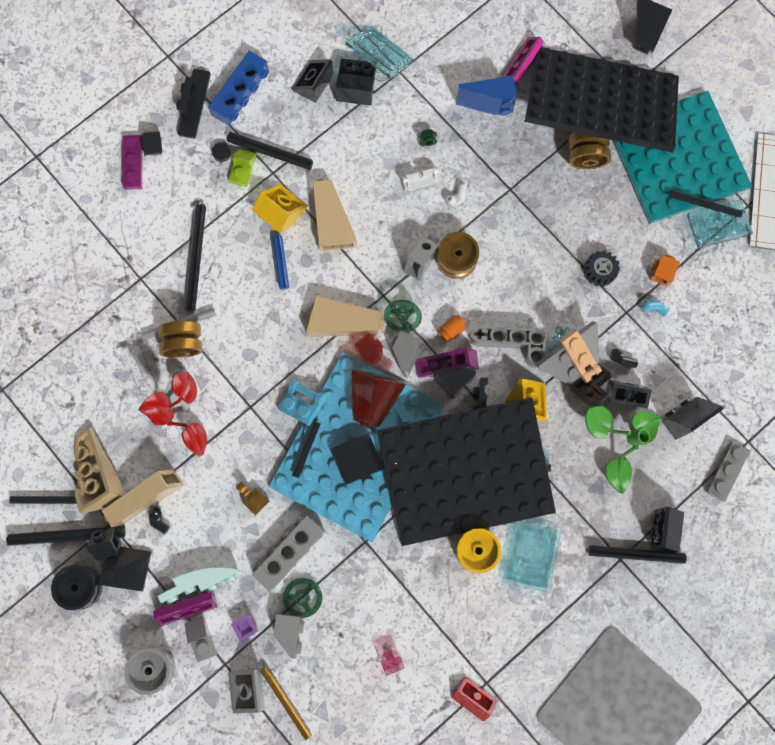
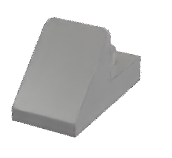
(200, 639)

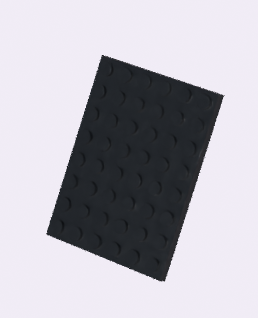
(604, 99)
(466, 471)

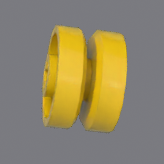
(489, 551)

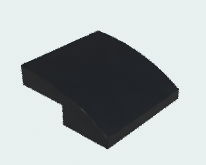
(356, 459)

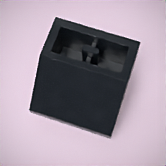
(355, 82)
(666, 529)

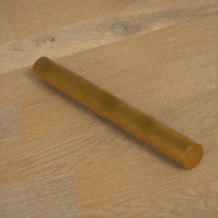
(286, 703)

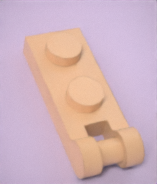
(579, 355)

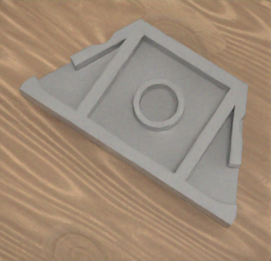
(558, 363)

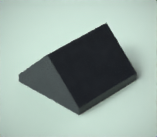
(314, 79)
(454, 381)

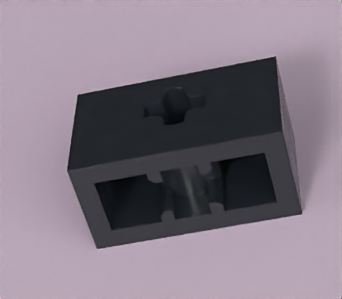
(628, 394)

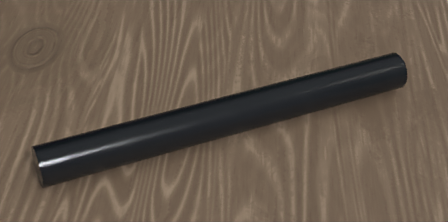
(706, 204)
(42, 500)

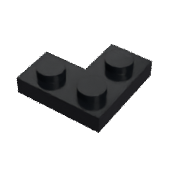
(591, 391)

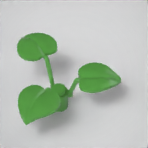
(645, 427)

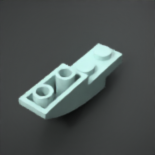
(205, 578)

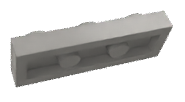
(728, 471)

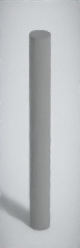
(194, 318)

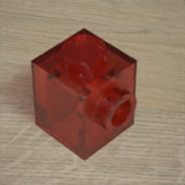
(369, 349)

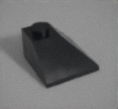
(126, 569)

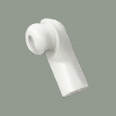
(458, 198)

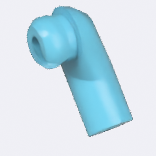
(654, 305)

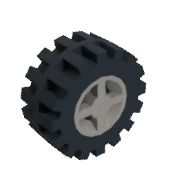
(605, 263)

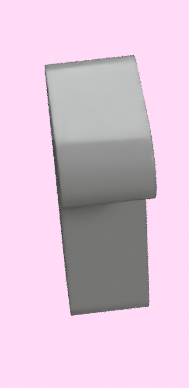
(508, 342)

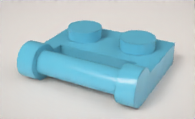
(298, 408)

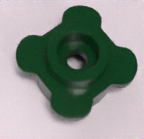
(428, 138)

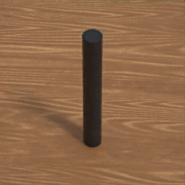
(306, 449)

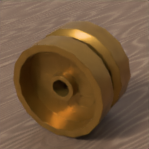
(588, 151)
(447, 256)
(180, 339)

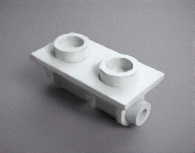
(420, 178)

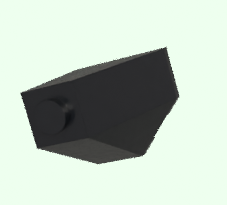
(650, 24)

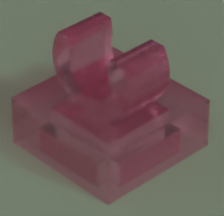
(392, 664)

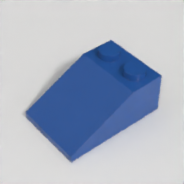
(488, 96)

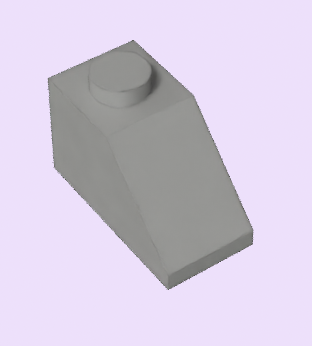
(406, 351)

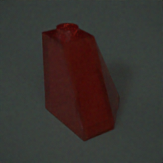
(373, 397)

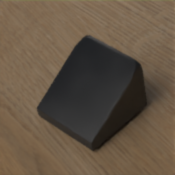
(151, 143)

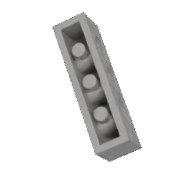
(271, 580)

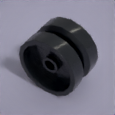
(65, 591)

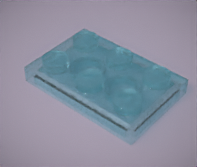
(714, 227)

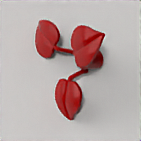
(159, 411)

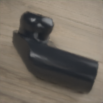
(622, 360)
(155, 520)

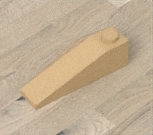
(95, 476)

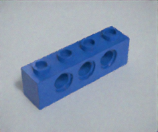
(249, 65)

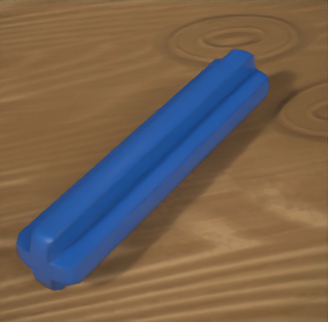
(280, 262)

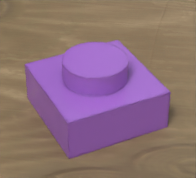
(244, 627)

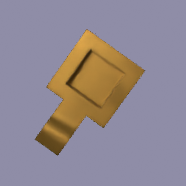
(254, 500)

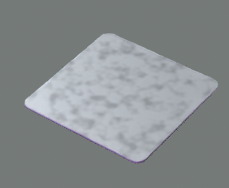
(618, 699)

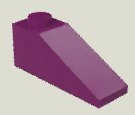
(454, 360)

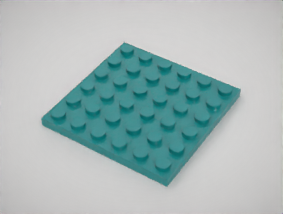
(700, 166)

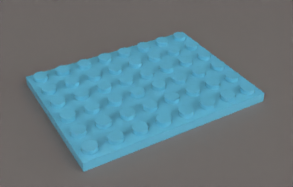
(364, 503)

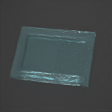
(380, 52)
(532, 556)

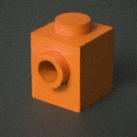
(664, 270)

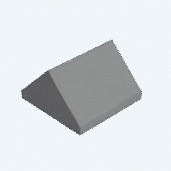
(246, 690)

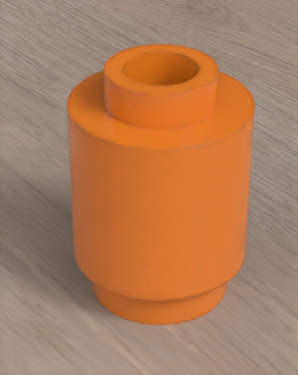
(451, 328)

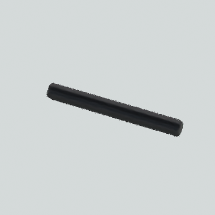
(270, 150)
(637, 554)

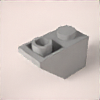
(287, 633)

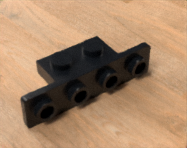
(192, 102)

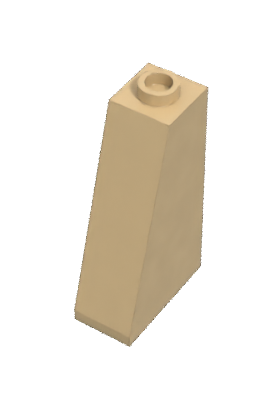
(332, 221)
(342, 319)
(142, 497)

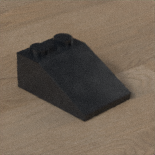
(690, 416)

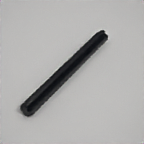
(195, 258)
(57, 536)

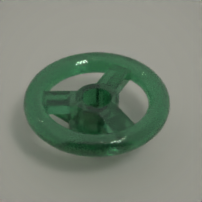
(403, 307)
(308, 611)

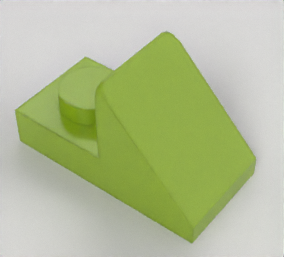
(242, 167)

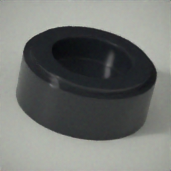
(221, 152)

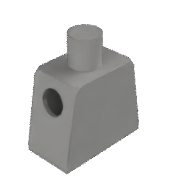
(421, 257)

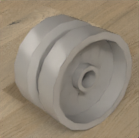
(149, 682)

